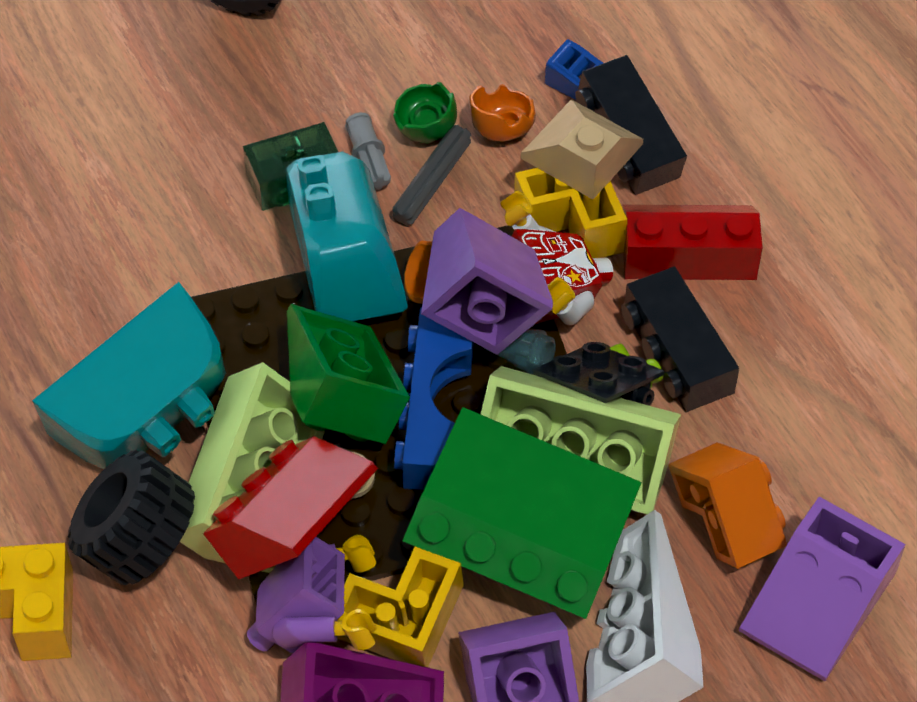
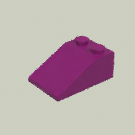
(343, 675)

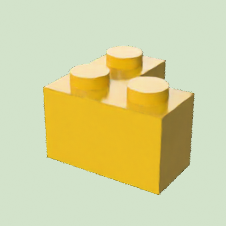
(561, 207)
(39, 598)
(413, 614)

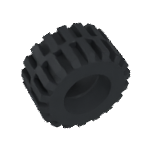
(131, 517)

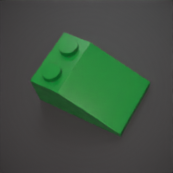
(342, 376)

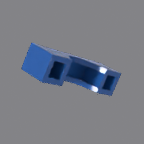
(438, 360)

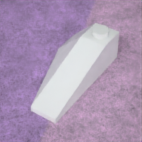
(648, 630)

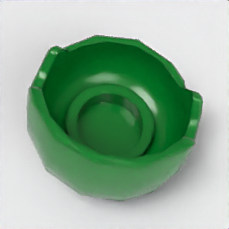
(425, 112)

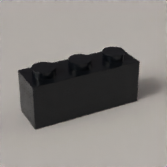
(623, 98)
(680, 339)

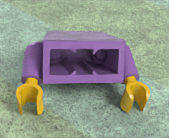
(306, 598)

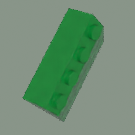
(523, 512)

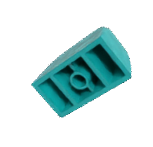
(343, 238)
(137, 384)

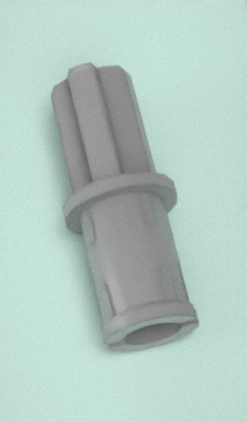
(368, 147)

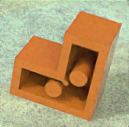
(734, 500)

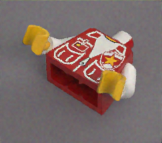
(564, 260)

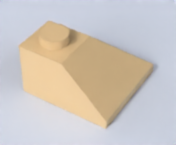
(582, 149)

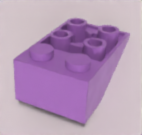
(823, 588)

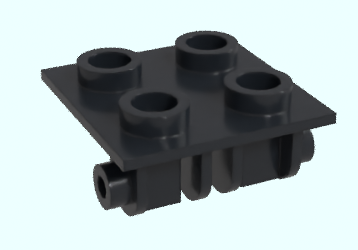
(603, 374)

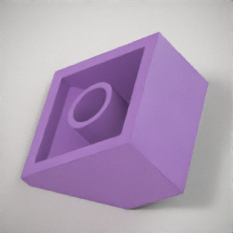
(520, 661)

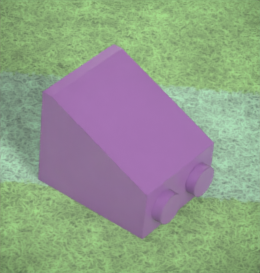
(483, 283)

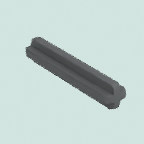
(431, 175)

